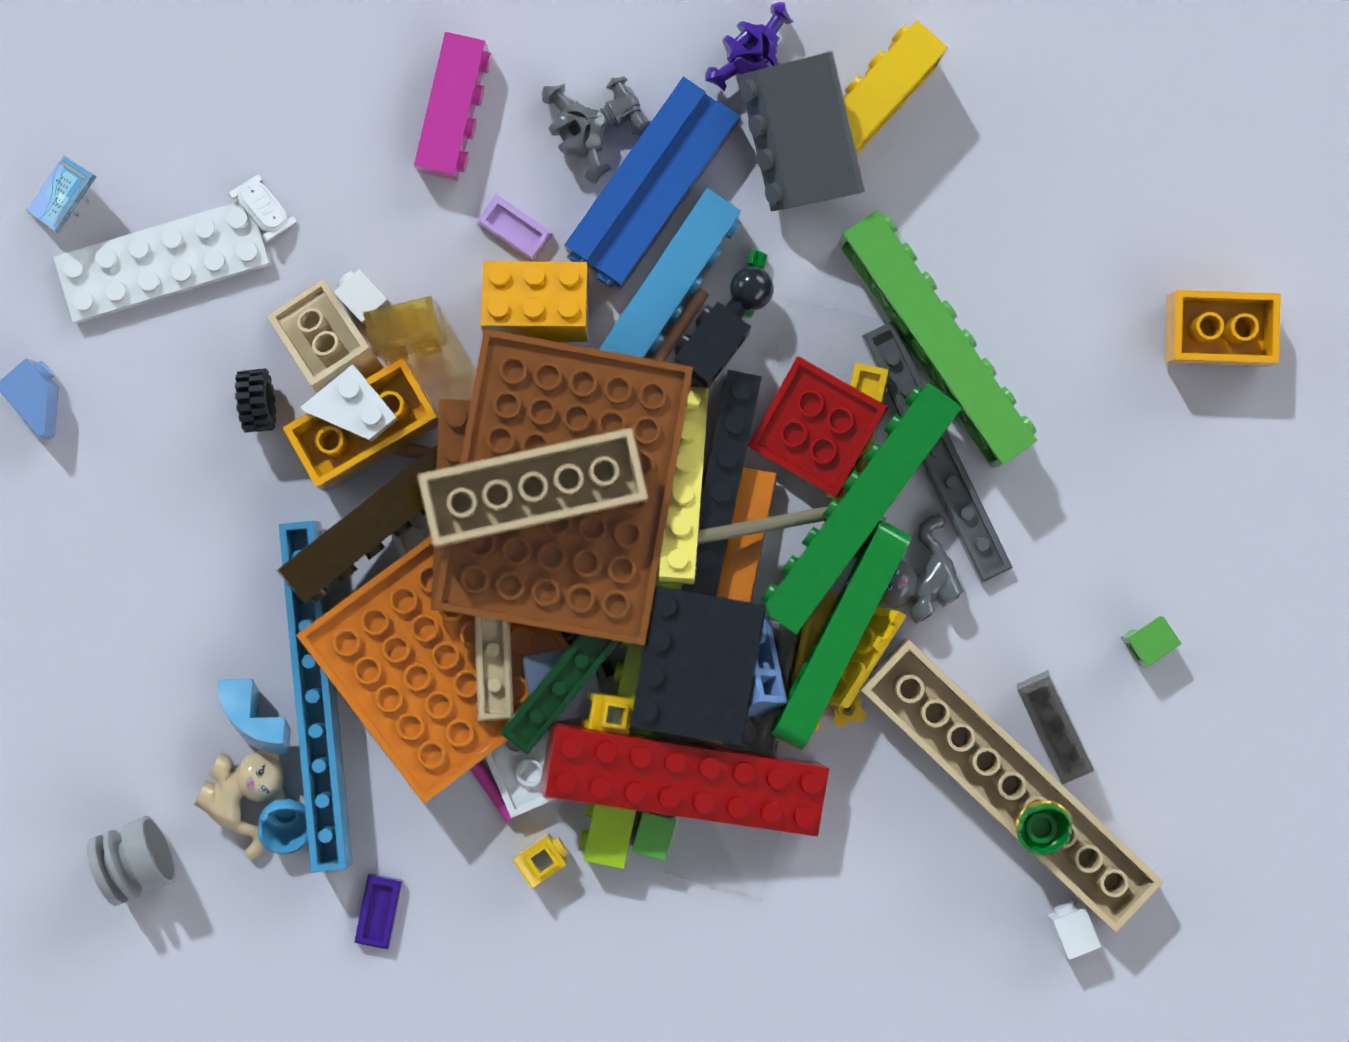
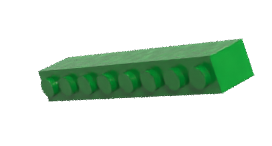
(860, 508)

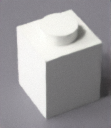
(360, 294)
(1073, 929)

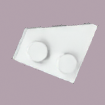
(352, 405)

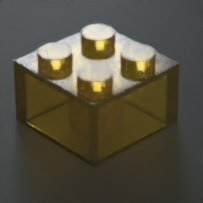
(406, 329)

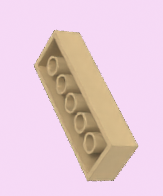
(532, 487)

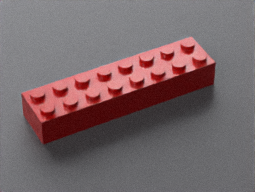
(683, 779)

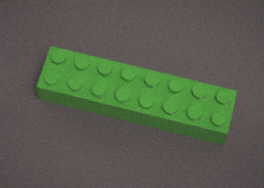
(936, 338)

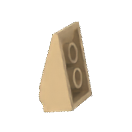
(322, 336)

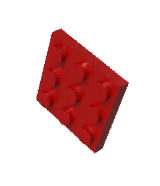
(817, 426)

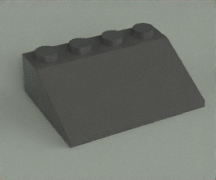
(801, 132)

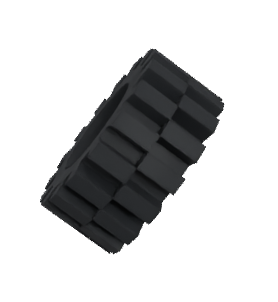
(255, 400)

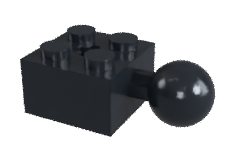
(721, 328)

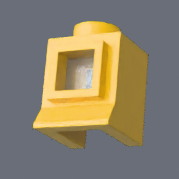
(609, 713)
(541, 859)

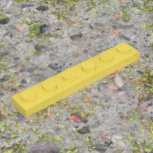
(682, 522)

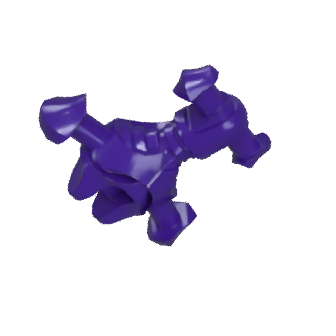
(752, 48)

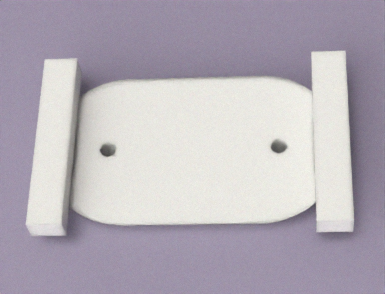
(262, 207)

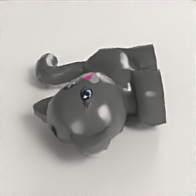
(934, 583)

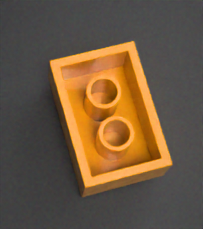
(536, 299)
(1222, 328)

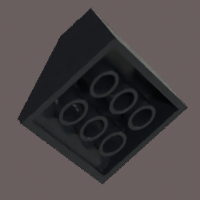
(698, 666)

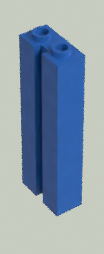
(651, 183)

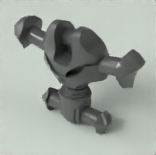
(585, 128)

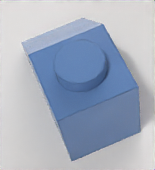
(33, 396)

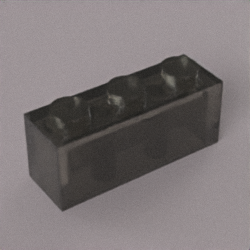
(1055, 727)

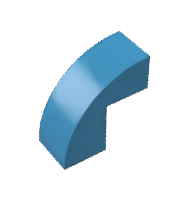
(240, 704)

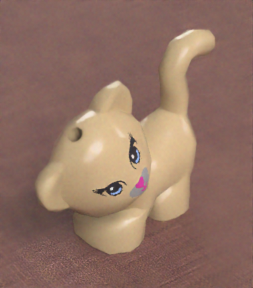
(256, 778)

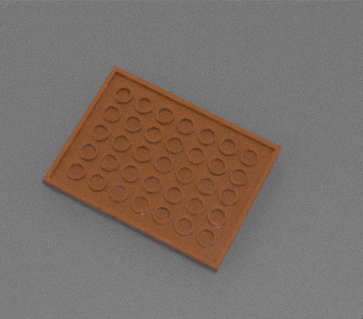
(590, 569)

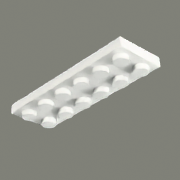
(161, 261)

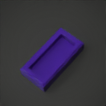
(378, 911)

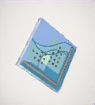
(61, 194)

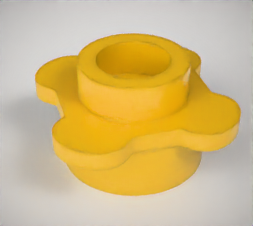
(855, 714)

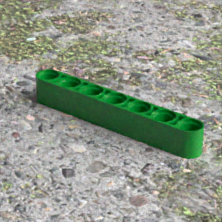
(840, 634)

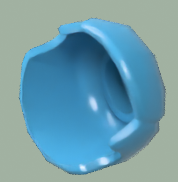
(283, 826)

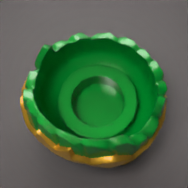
(1044, 827)

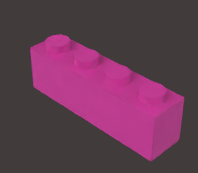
(452, 106)

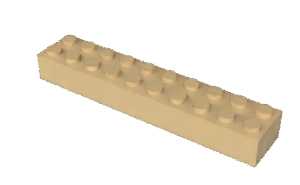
(1006, 779)

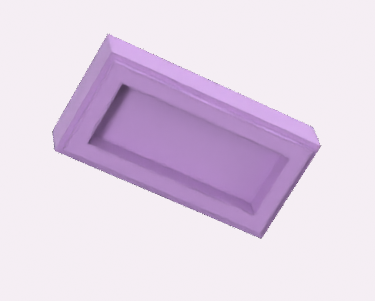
(514, 228)

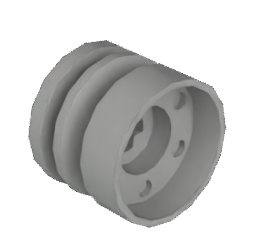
(130, 860)

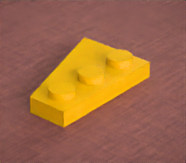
(866, 655)

